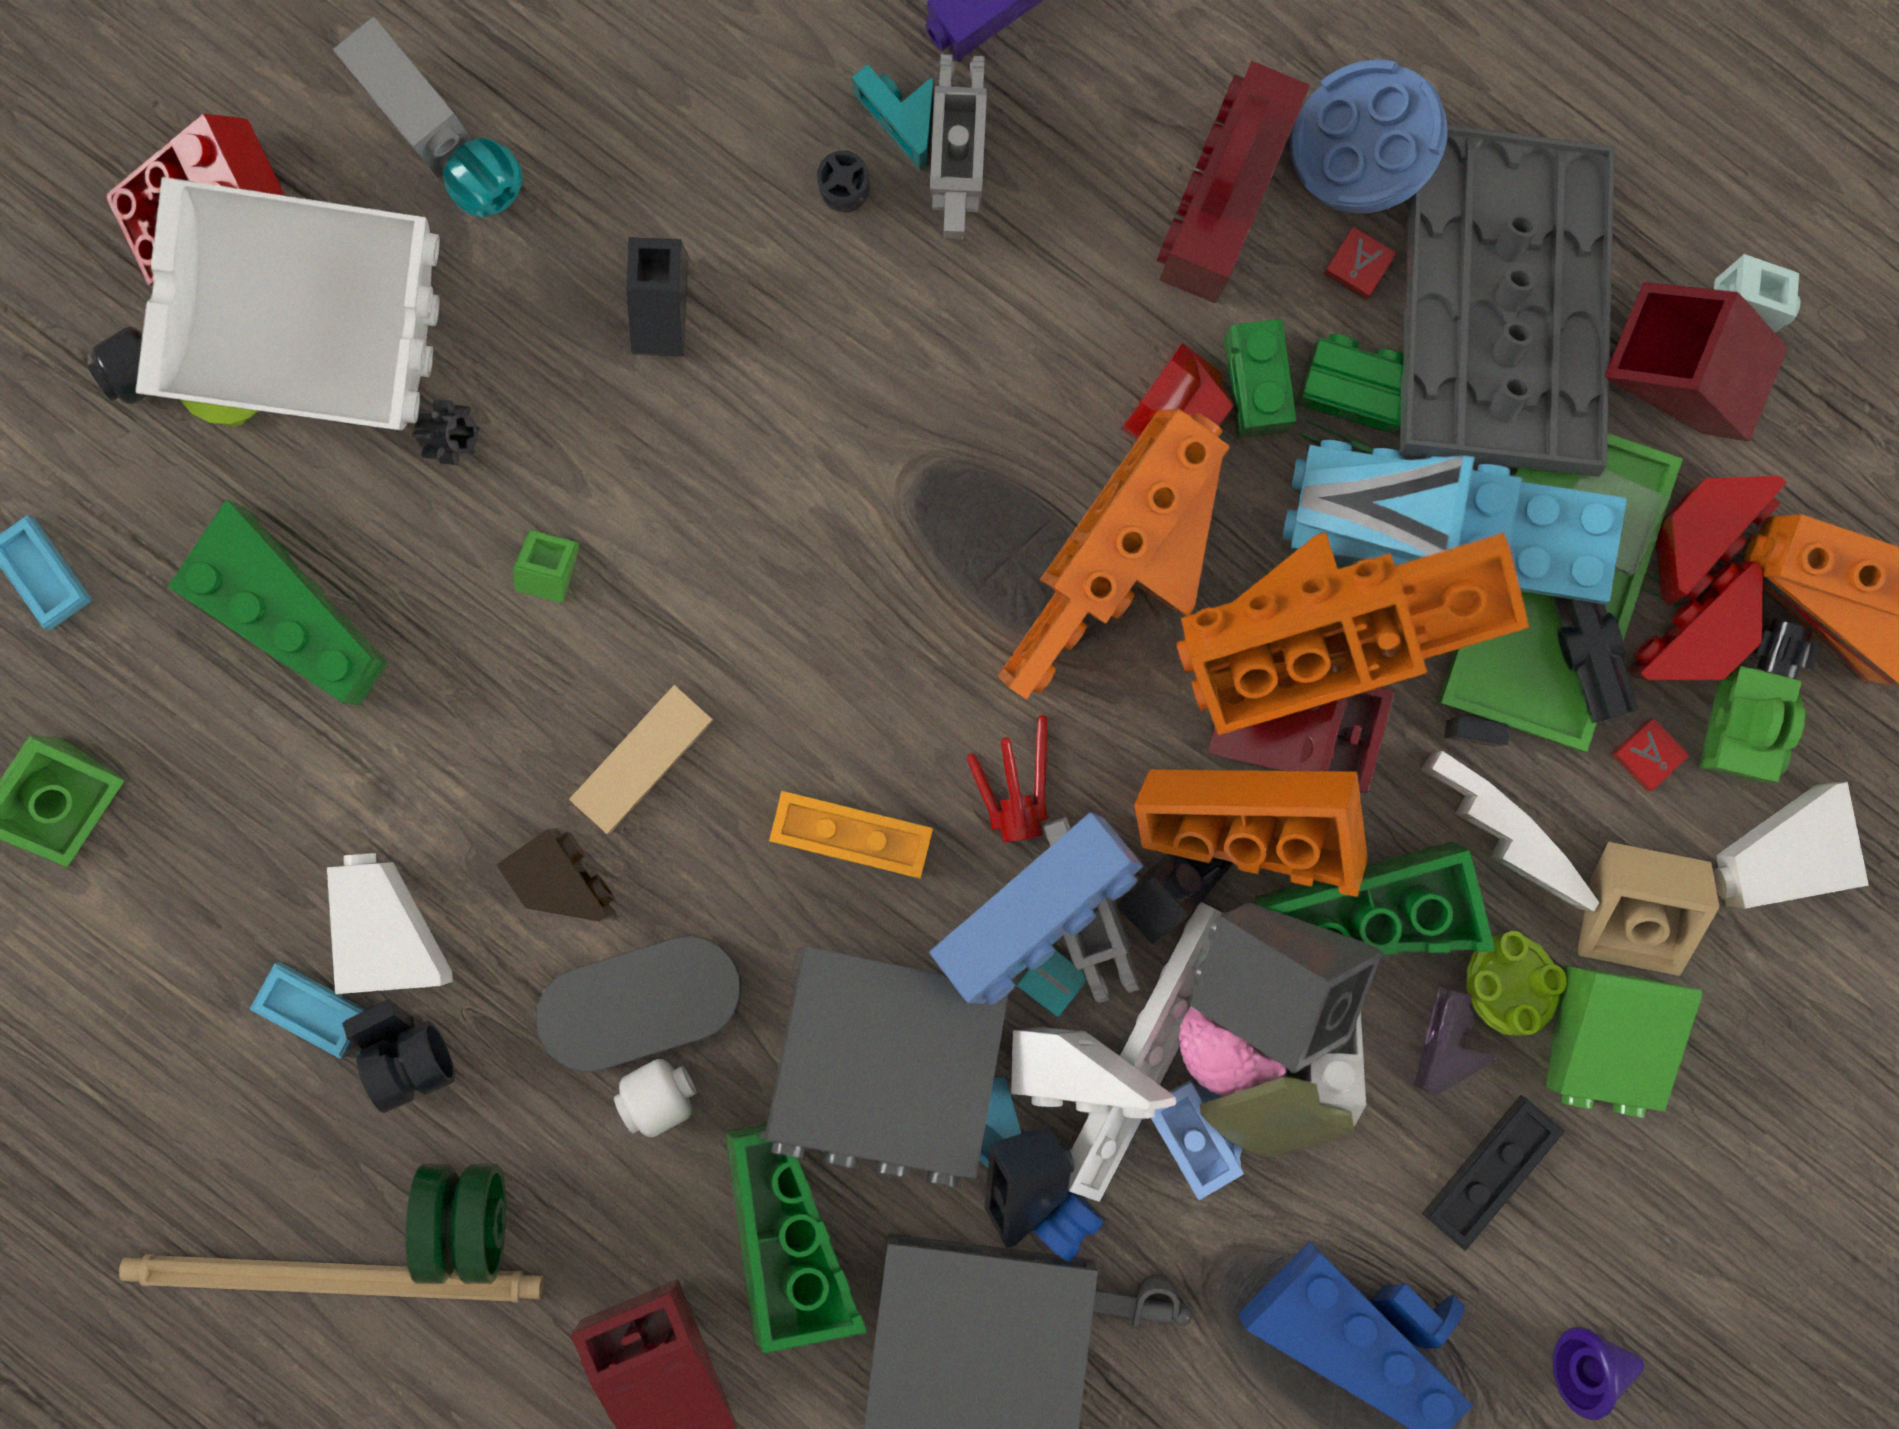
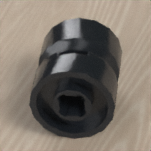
(396, 1070)

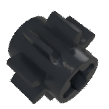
(445, 432)
(1787, 649)

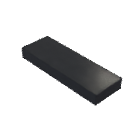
(1493, 1172)

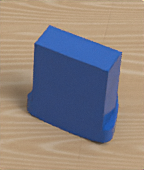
(1415, 1318)

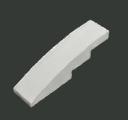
(1521, 841)

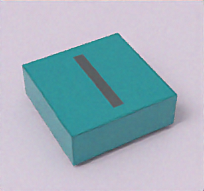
(1053, 983)

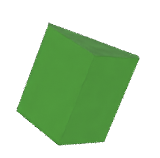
(53, 798)

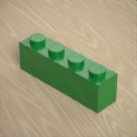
(787, 1258)

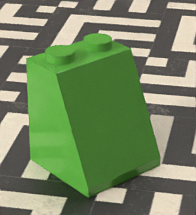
(1619, 1040)

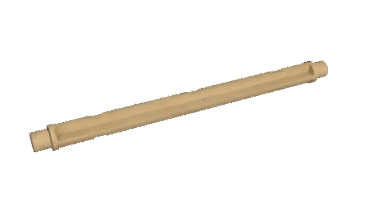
(319, 1278)

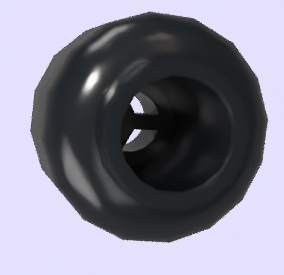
(117, 365)

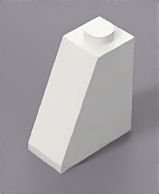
(1796, 852)
(379, 931)

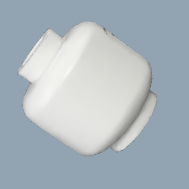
(655, 1098)

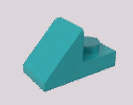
(904, 121)

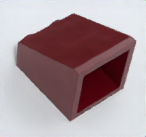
(1698, 358)

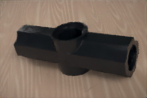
(1594, 651)

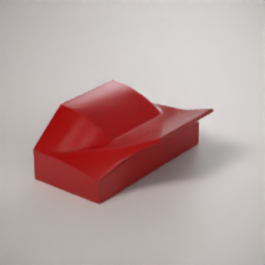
(1182, 384)

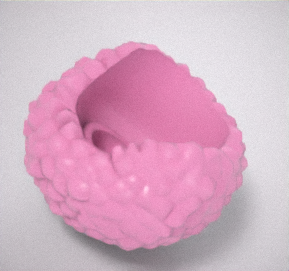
(1221, 1058)

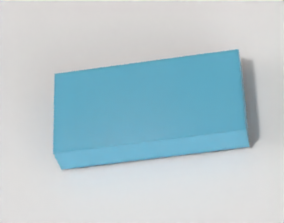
(40, 573)
(306, 1009)

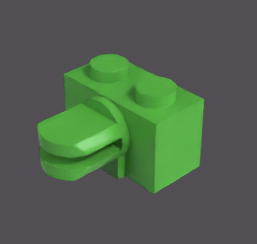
(1753, 725)

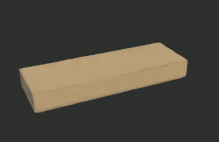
(641, 759)

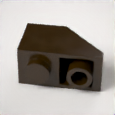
(553, 880)

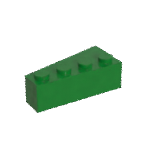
(1403, 904)

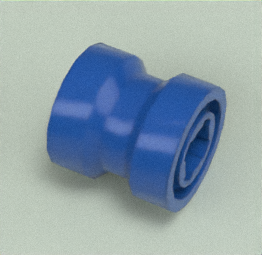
(1069, 1226)

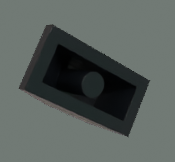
(1026, 1181)

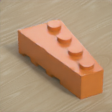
(1259, 819)

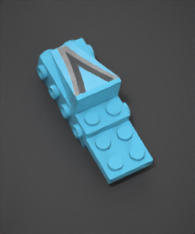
(1383, 505)

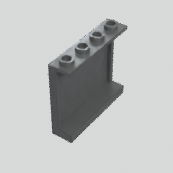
(884, 1068)
(979, 1337)

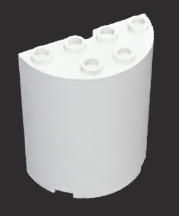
(288, 305)

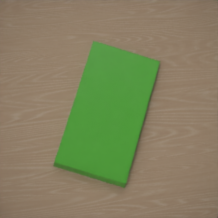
(1523, 674)

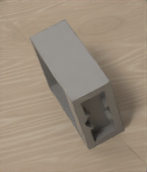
(403, 94)

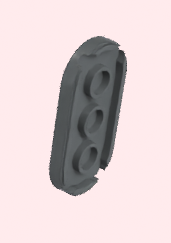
(638, 1003)

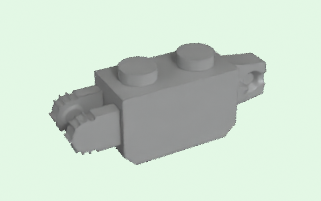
(958, 146)
(1100, 940)

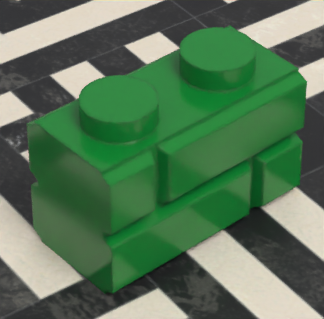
(1259, 378)
(1353, 383)

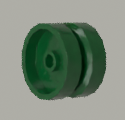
(456, 1224)

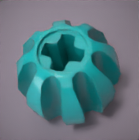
(482, 177)

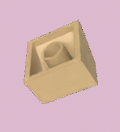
(1648, 908)

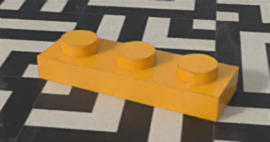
(851, 834)

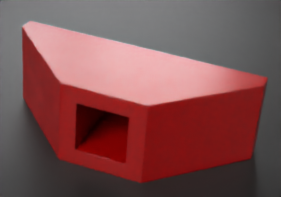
(1709, 528)
(1709, 633)

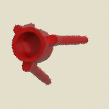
(1018, 816)

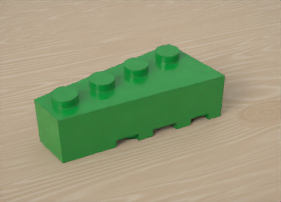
(266, 598)

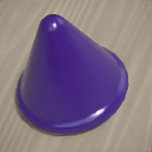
(1592, 1372)

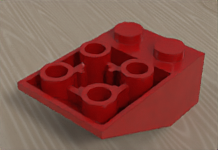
(208, 151)

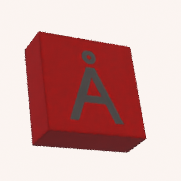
(1360, 263)
(1650, 754)

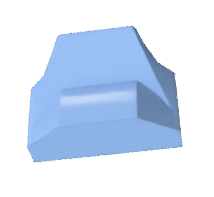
(1199, 1149)

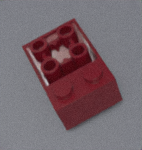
(1323, 738)
(652, 1364)

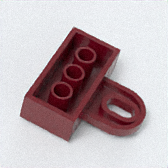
(1237, 171)

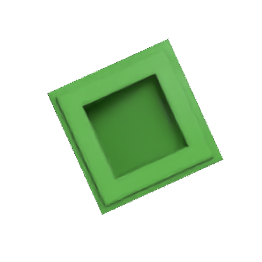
(545, 566)

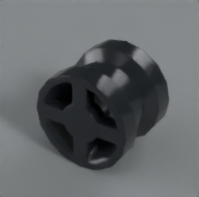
(839, 170)

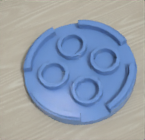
(1369, 137)

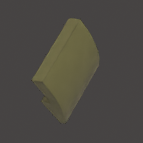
(1276, 1117)

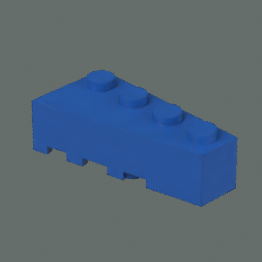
(1343, 1336)

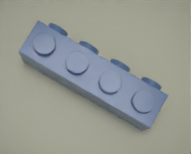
(1037, 910)

